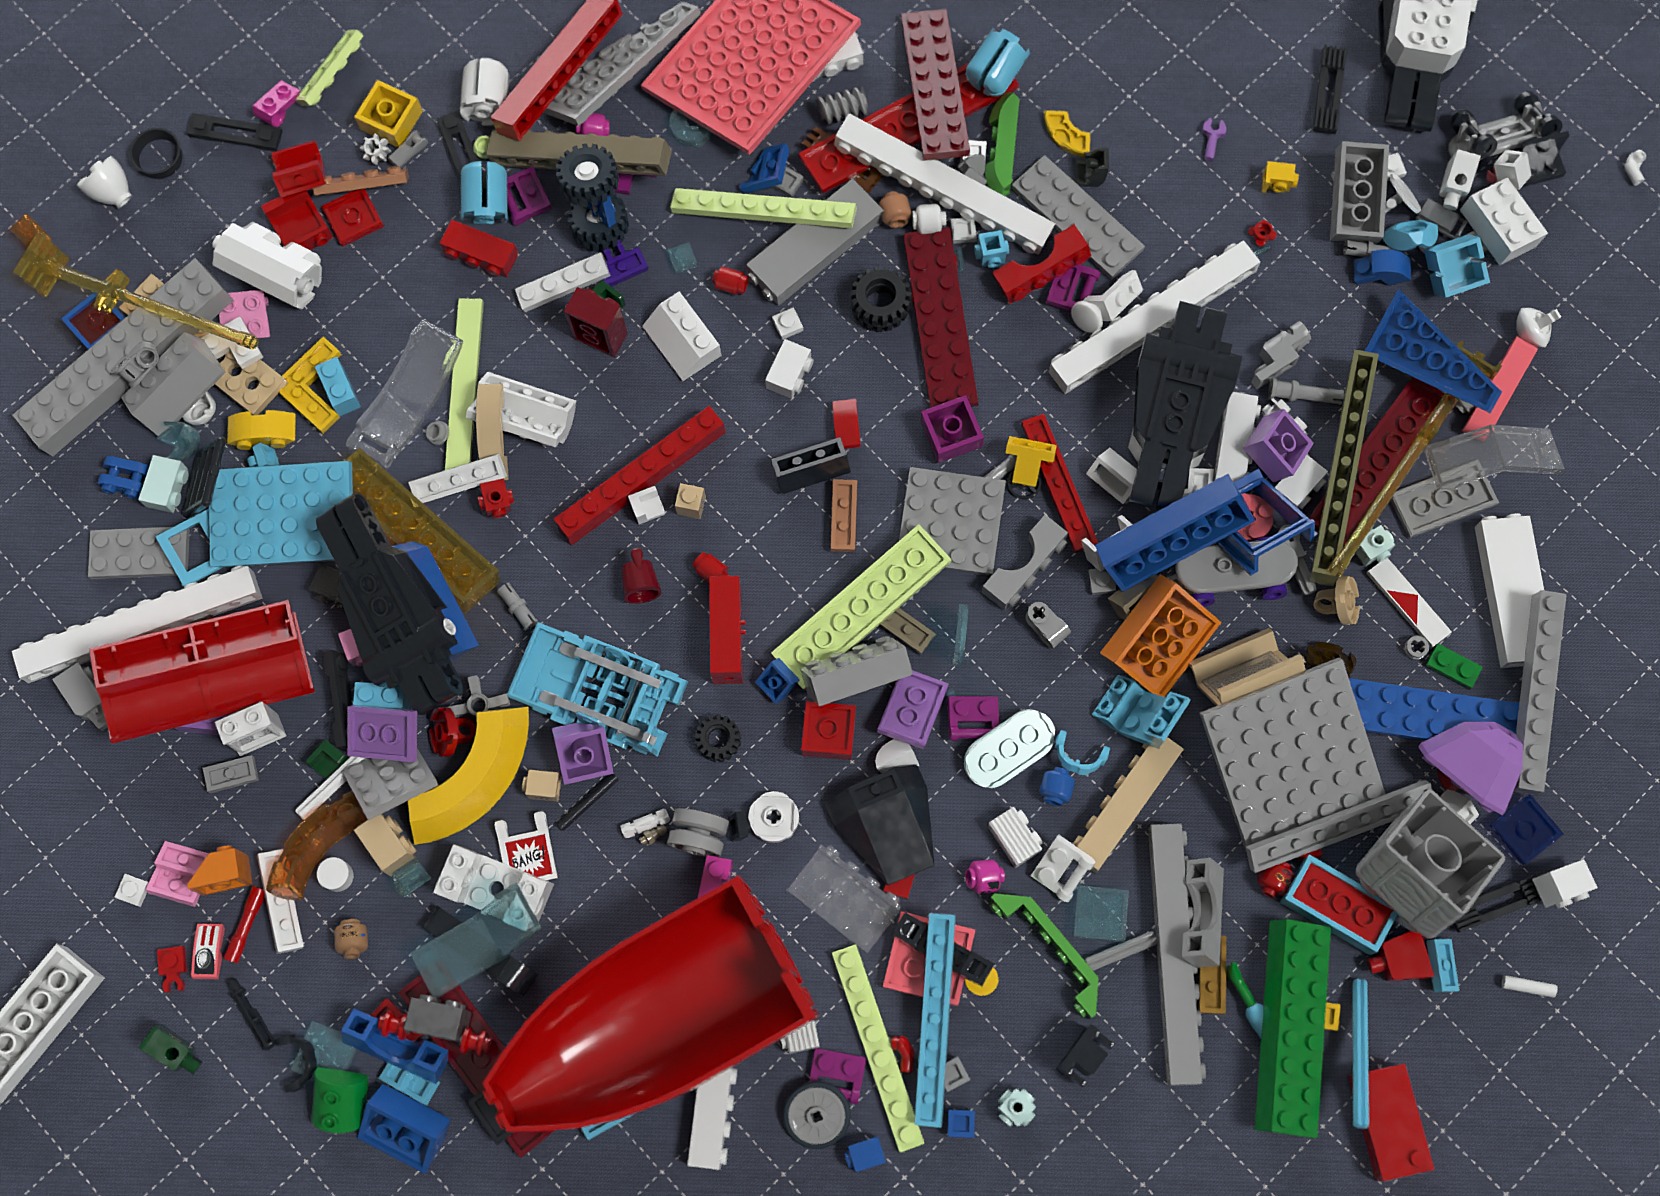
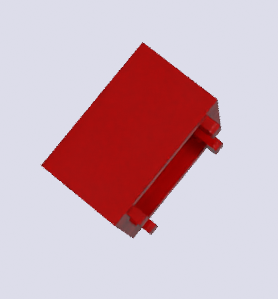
(828, 730)

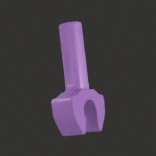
(1212, 136)

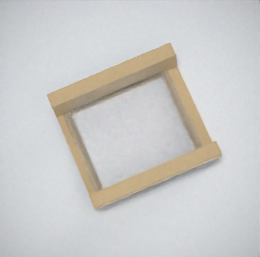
(1244, 667)

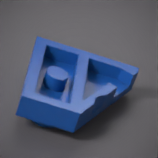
(768, 169)

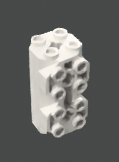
(258, 259)

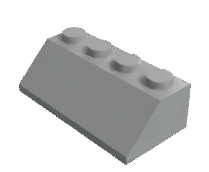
(174, 383)

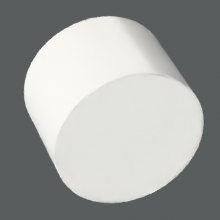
(335, 874)

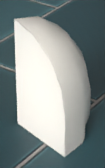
(895, 755)

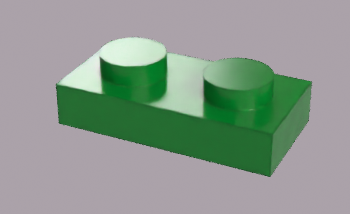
(1453, 666)

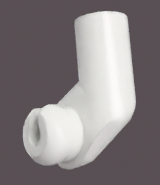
(1632, 166)

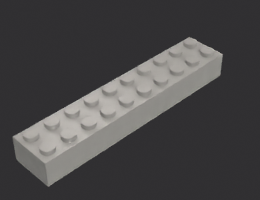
(90, 384)

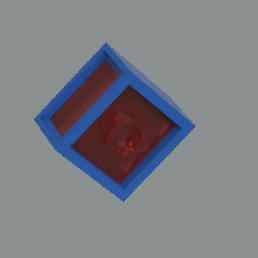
(91, 323)

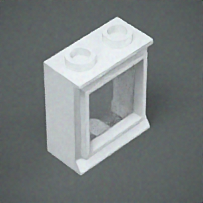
(250, 728)

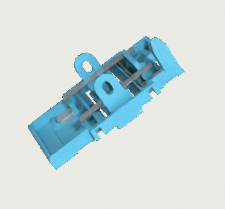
(556, 671)

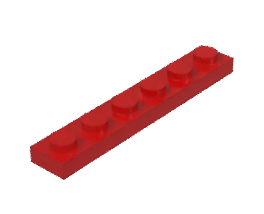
(1061, 486)

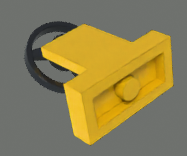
(1028, 463)

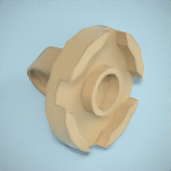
(1342, 600)

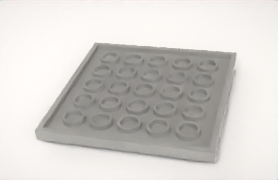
(1293, 752)

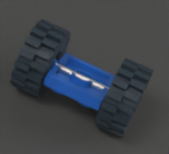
(589, 179)

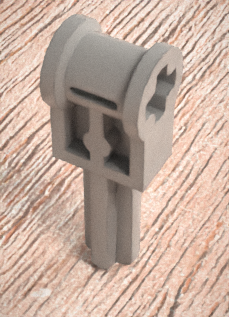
(1302, 573)

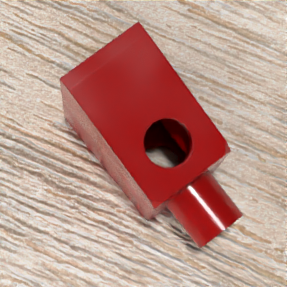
(1402, 959)

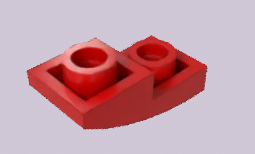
(846, 423)

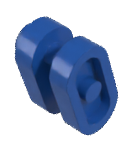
(112, 483)

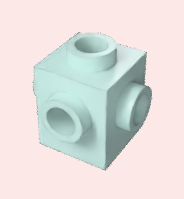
(1375, 546)
(1008, 1115)

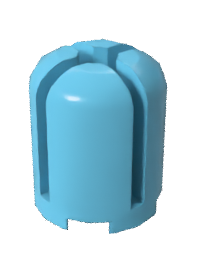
(996, 63)
(472, 193)

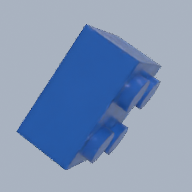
(777, 681)

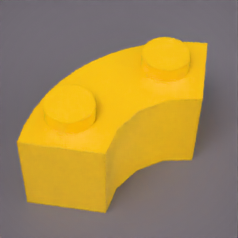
(272, 429)

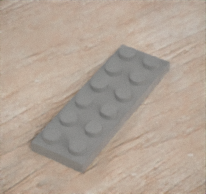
(1066, 204)

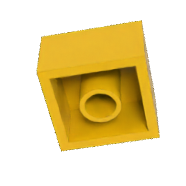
(388, 113)

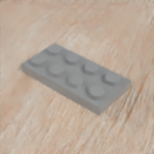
(133, 553)

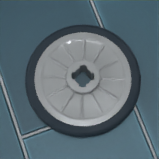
(811, 1098)

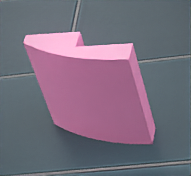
(173, 871)

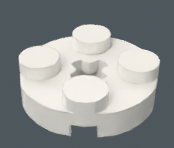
(764, 806)

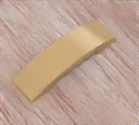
(489, 422)

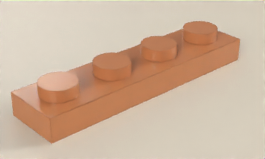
(369, 179)

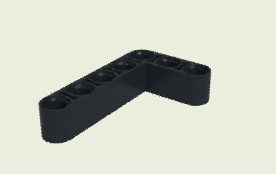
(508, 971)

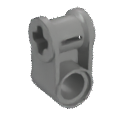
(134, 367)
(1049, 627)

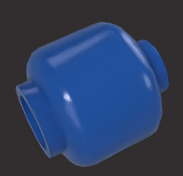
(1057, 786)

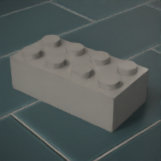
(1359, 192)
(856, 670)

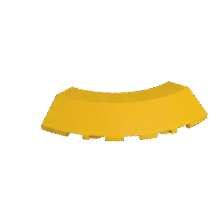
(478, 782)

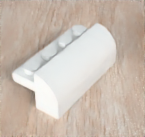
(531, 411)

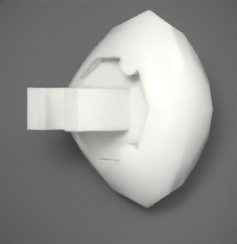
(1535, 326)

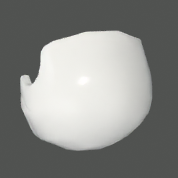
(201, 411)

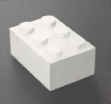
(1503, 221)

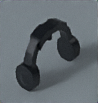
(309, 1058)

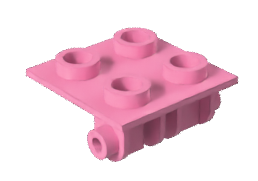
(252, 310)

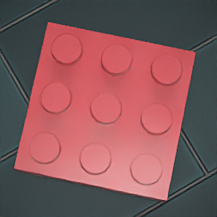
(907, 966)

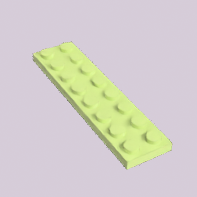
(865, 602)

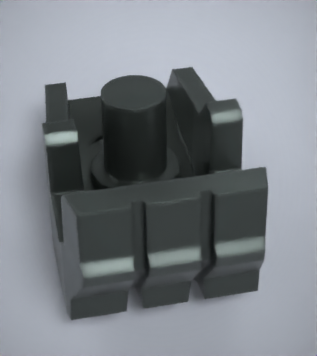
(1094, 169)

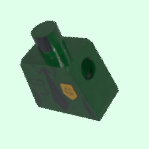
(160, 1046)

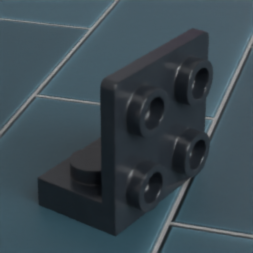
(1545, 157)

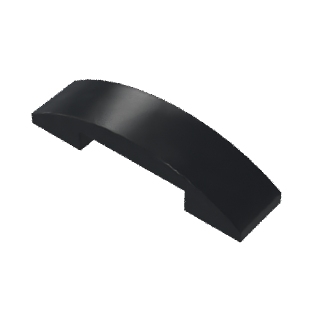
(965, 963)

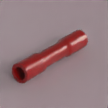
(238, 941)

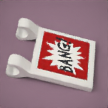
(530, 850)

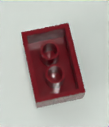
(596, 321)

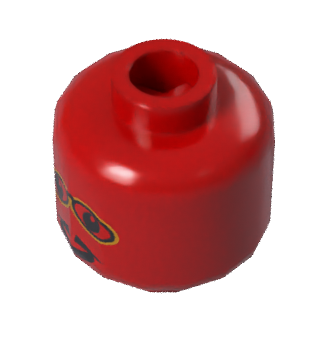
(1276, 880)

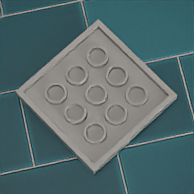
(958, 514)

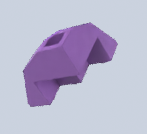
(1479, 759)

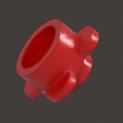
(1262, 226)

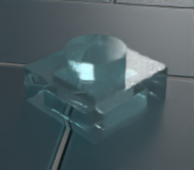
(682, 257)

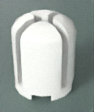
(483, 89)

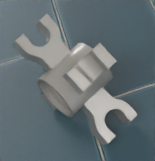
(476, 692)

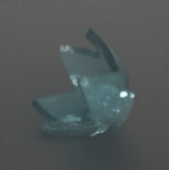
(182, 437)

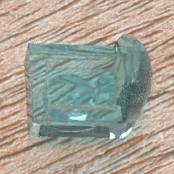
(409, 877)

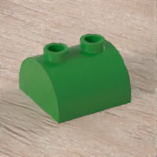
(338, 1100)

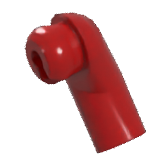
(906, 1051)

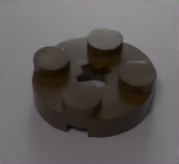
(1325, 652)

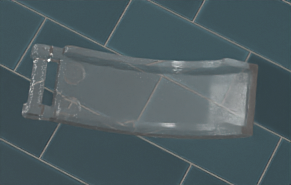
(408, 393)

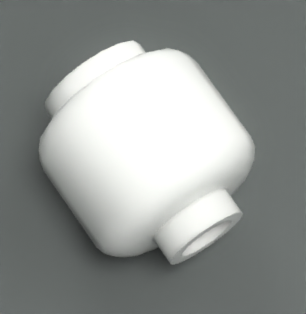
(928, 218)

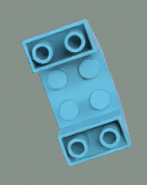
(1138, 712)

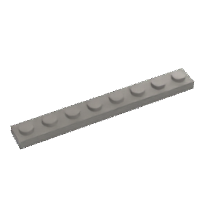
(1333, 827)

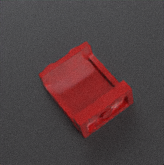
(298, 168)
(297, 220)

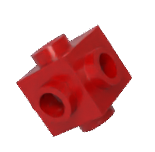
(495, 490)

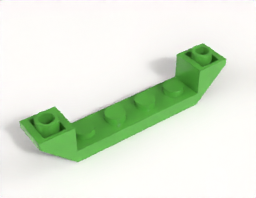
(1006, 905)

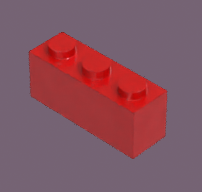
(478, 249)

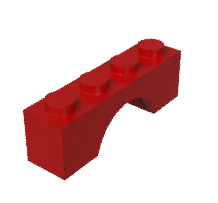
(1019, 280)

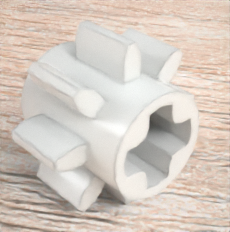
(371, 144)

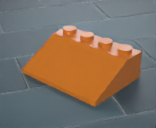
(1160, 636)

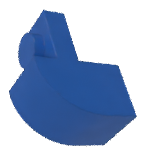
(1384, 264)

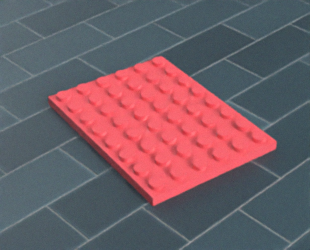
(749, 64)

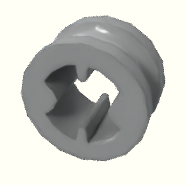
(1415, 640)

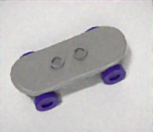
(1215, 571)

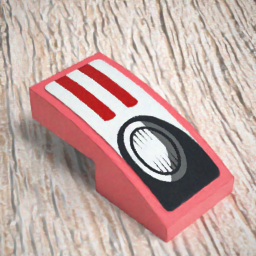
(206, 951)

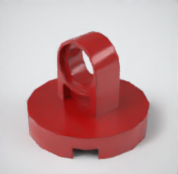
(446, 731)

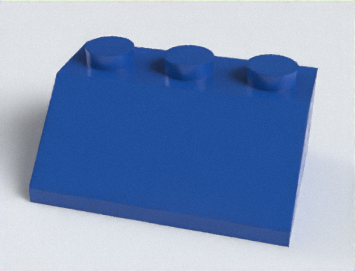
(403, 1128)

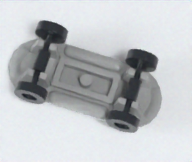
(1504, 133)

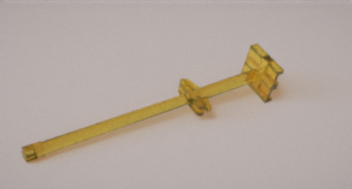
(46, 263)
(1419, 444)

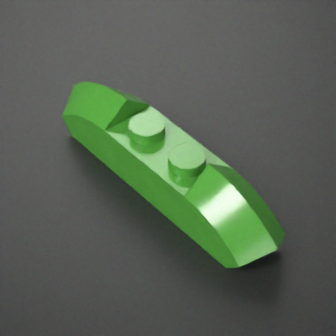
(1004, 119)

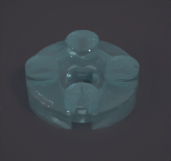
(685, 134)

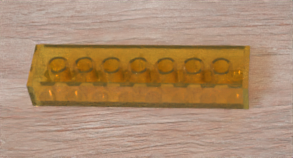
(409, 520)

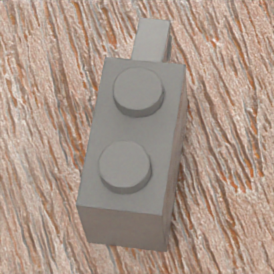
(79, 691)

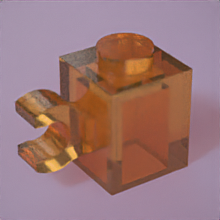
(26, 229)

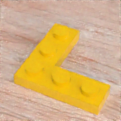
(299, 379)

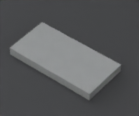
(1427, 508)

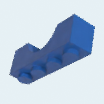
(418, 1058)

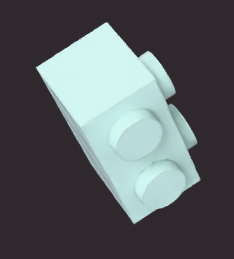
(163, 484)

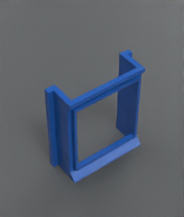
(1240, 549)

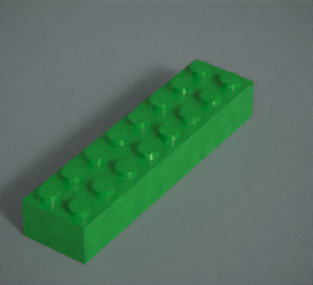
(1293, 1029)

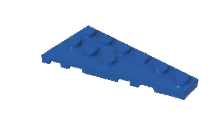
(1421, 350)

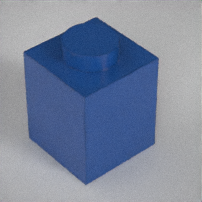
(865, 1155)

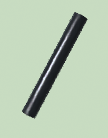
(587, 802)

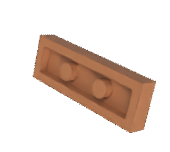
(843, 515)

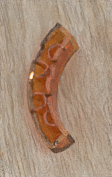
(310, 843)

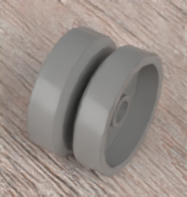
(697, 832)

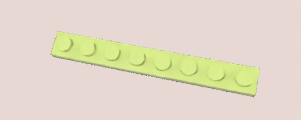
(764, 208)
(878, 1048)

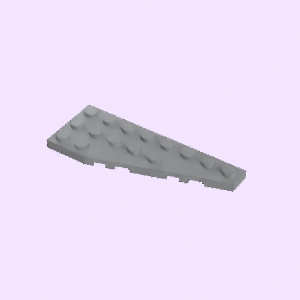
(618, 64)

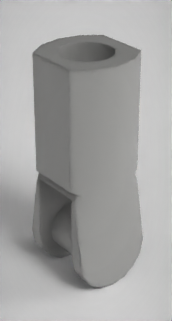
(405, 152)

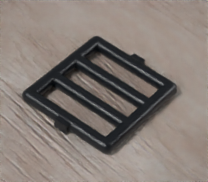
(203, 477)

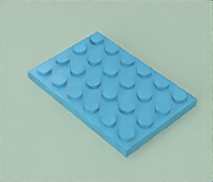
(272, 513)

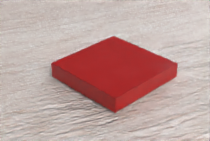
(352, 216)

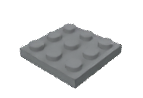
(388, 783)

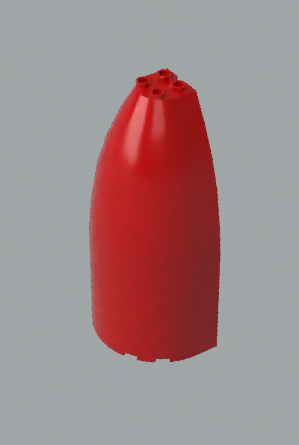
(653, 1018)

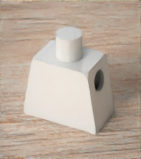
(1458, 178)

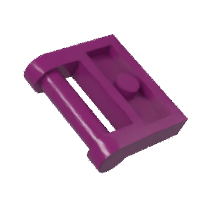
(531, 194)
(1065, 285)
(971, 710)
(839, 1067)

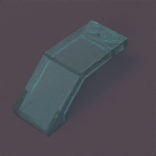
(477, 942)

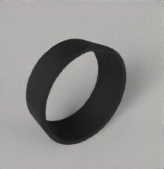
(145, 138)

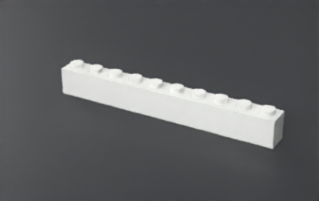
(943, 184)
(1130, 331)
(171, 610)

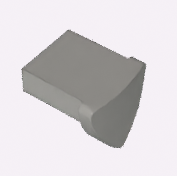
(974, 167)

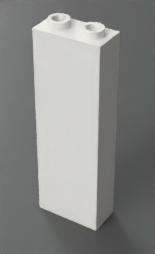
(1510, 580)

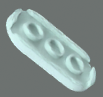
(1009, 748)

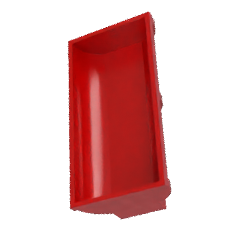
(200, 671)

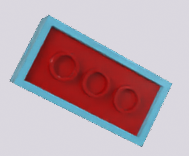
(1339, 903)

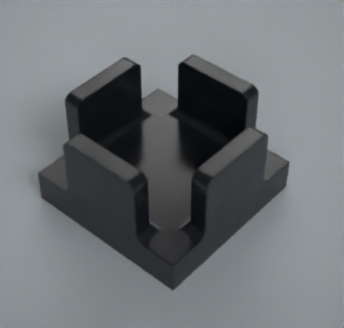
(1085, 1055)

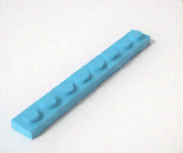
(935, 1020)

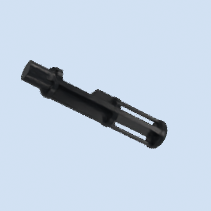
(251, 1015)

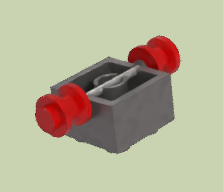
(437, 1020)

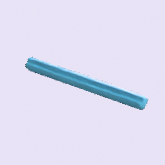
(1360, 1054)

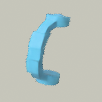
(1081, 769)

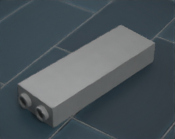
(811, 248)

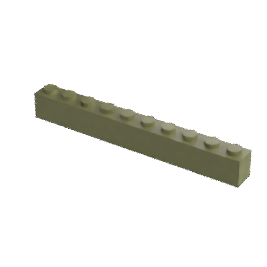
(1344, 466)

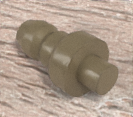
(650, 836)

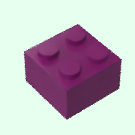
(952, 429)

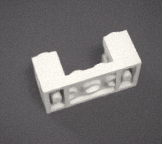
(470, 875)

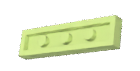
(334, 62)

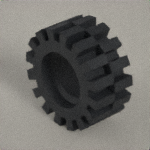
(705, 730)

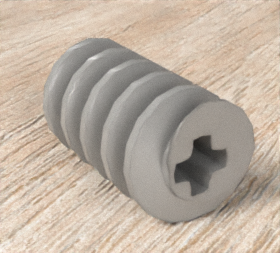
(844, 105)

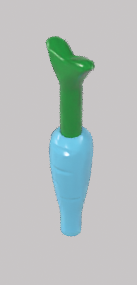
(1254, 1010)

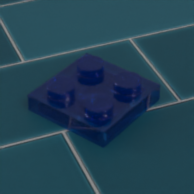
(1526, 829)

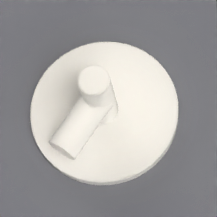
(1404, 194)

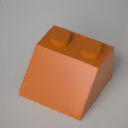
(221, 872)

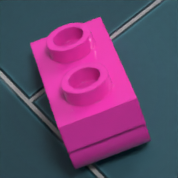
(273, 104)

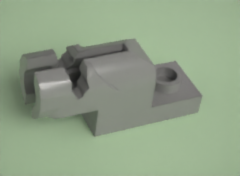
(1281, 353)

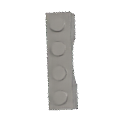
(1005, 585)
(1203, 939)

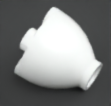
(106, 183)

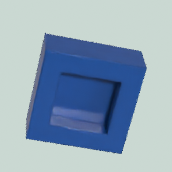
(961, 1123)

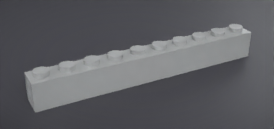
(1176, 974)

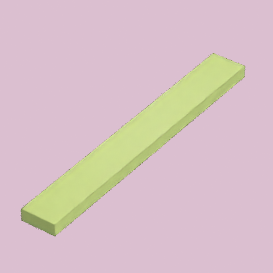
(464, 383)

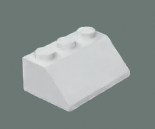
(681, 336)

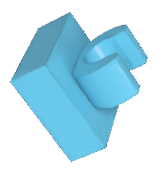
(264, 456)

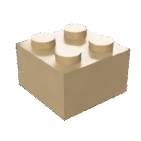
(385, 843)

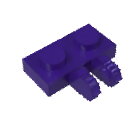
(625, 265)

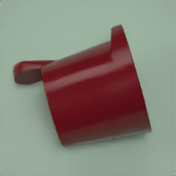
(639, 579)

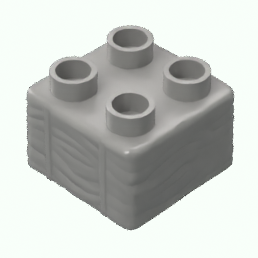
(1429, 865)

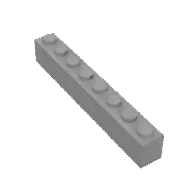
(1539, 688)

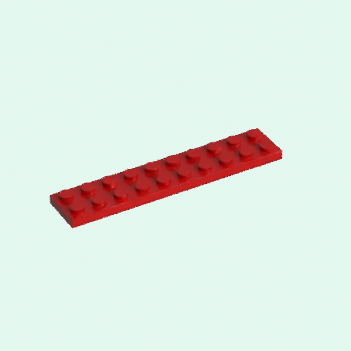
(831, 167)

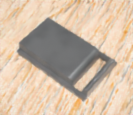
(1442, 217)

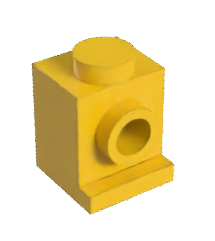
(1279, 177)

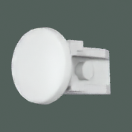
(1095, 309)

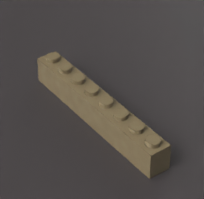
(544, 149)

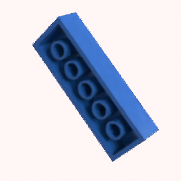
(1174, 532)

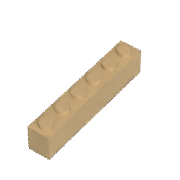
(1127, 801)

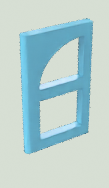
(197, 573)

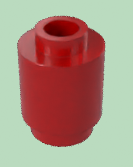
(730, 280)
(708, 565)

